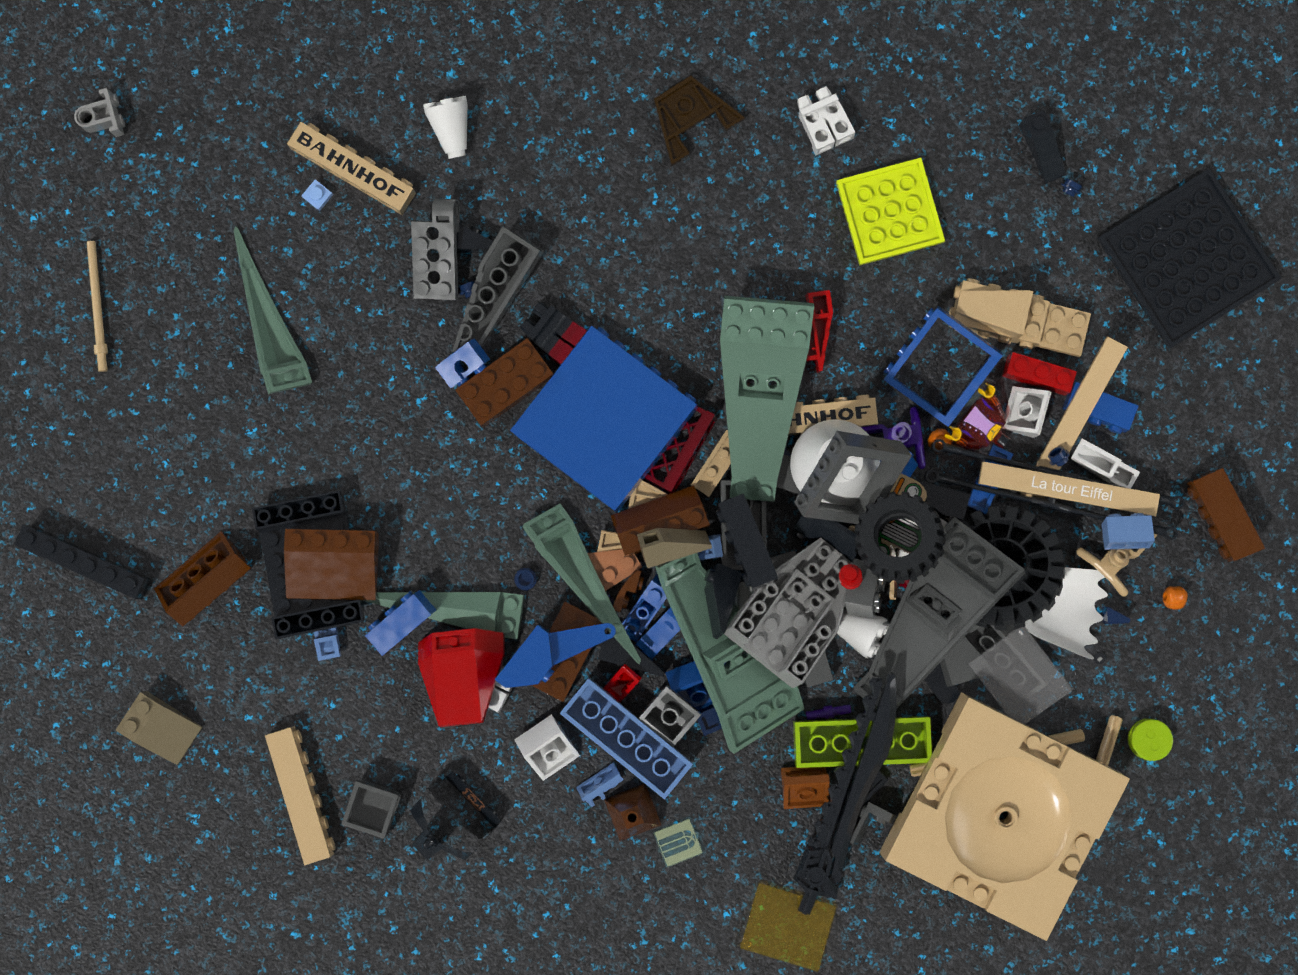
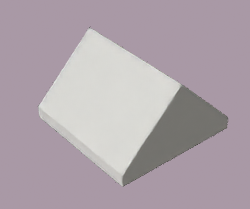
(1026, 411)

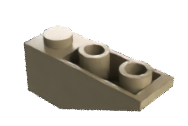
(671, 544)

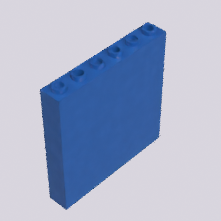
(605, 418)

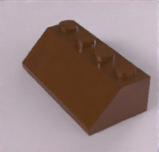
(673, 511)
(1224, 515)
(201, 579)

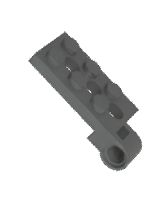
(446, 220)

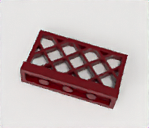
(688, 453)

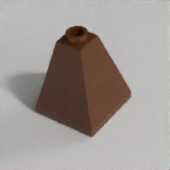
(636, 801)

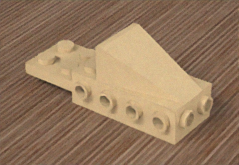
(1019, 318)

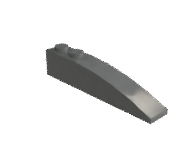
(497, 285)

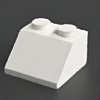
(546, 747)

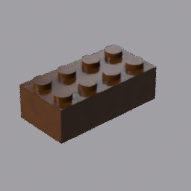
(504, 383)
(567, 670)

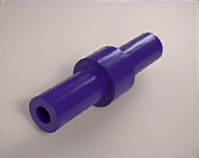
(828, 712)

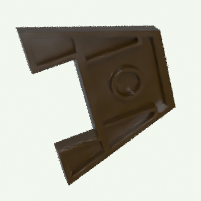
(684, 108)

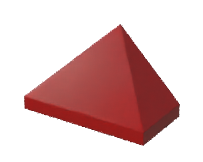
(622, 683)

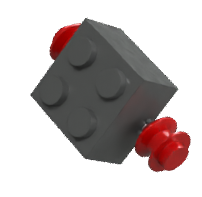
(862, 589)

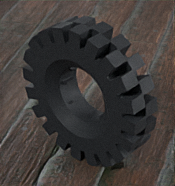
(1043, 561)

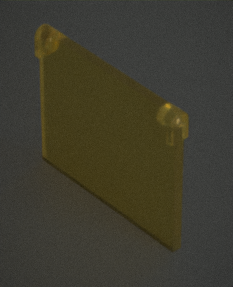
(783, 932)

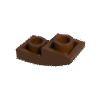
(633, 583)

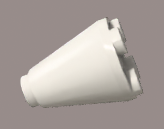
(449, 124)
(863, 632)

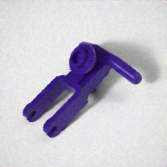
(909, 434)

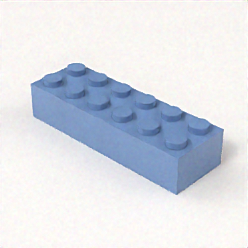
(626, 738)

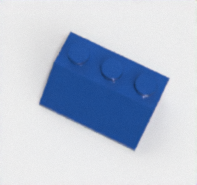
(689, 685)

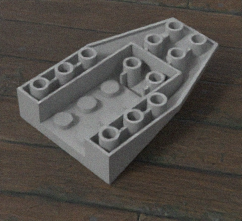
(795, 617)

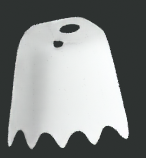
(1073, 613)

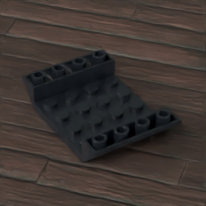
(302, 615)

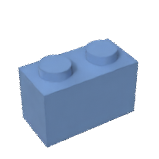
(1127, 531)

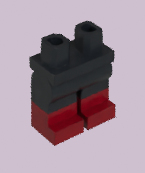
(547, 329)

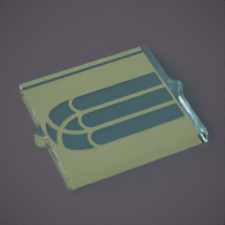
(678, 843)

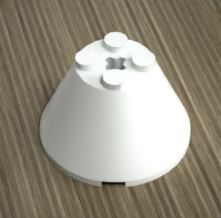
(852, 476)

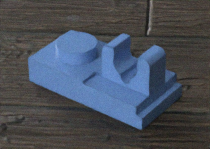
(599, 783)

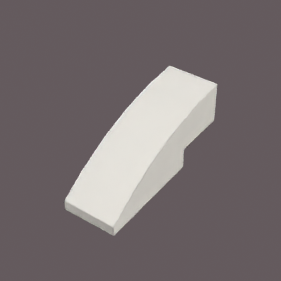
(1104, 465)

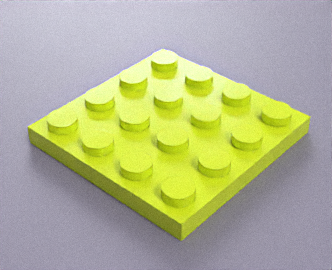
(890, 211)

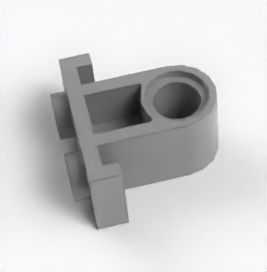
(103, 114)

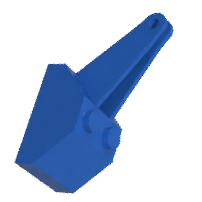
(544, 649)

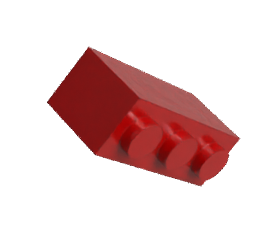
(1039, 373)

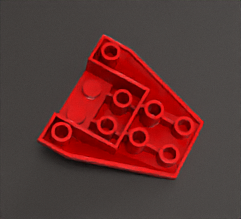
(461, 673)

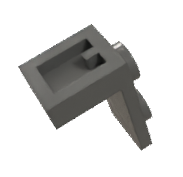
(866, 814)

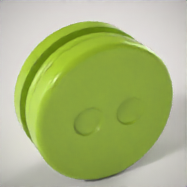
(1150, 739)

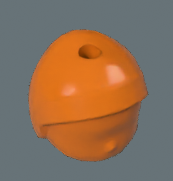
(939, 434)
(1175, 597)

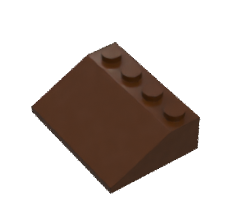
(331, 564)

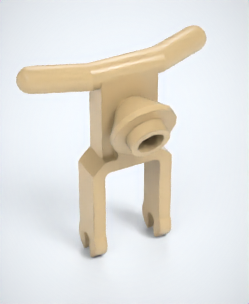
(1111, 564)

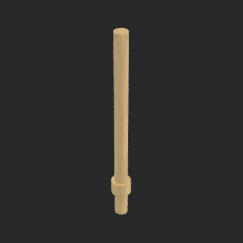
(100, 348)

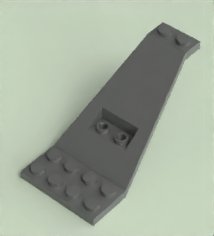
(965, 586)

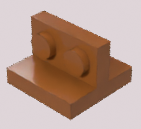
(804, 787)

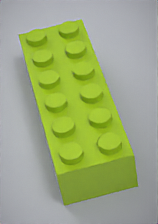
(823, 741)

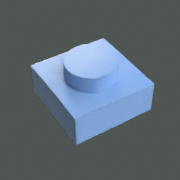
(317, 195)

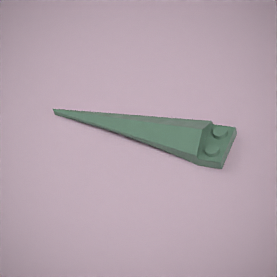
(276, 351)
(562, 548)
(469, 610)

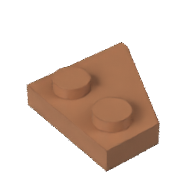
(613, 566)

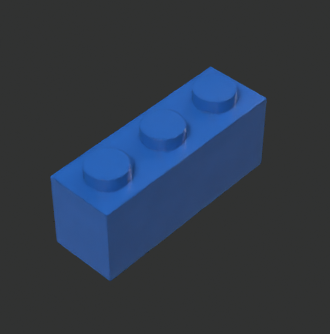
(1108, 411)
(399, 621)

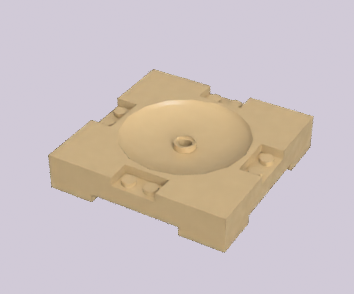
(1012, 865)

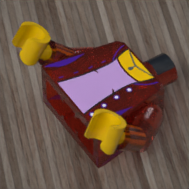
(981, 423)

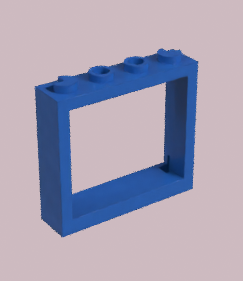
(917, 336)

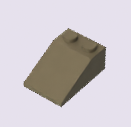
(159, 727)

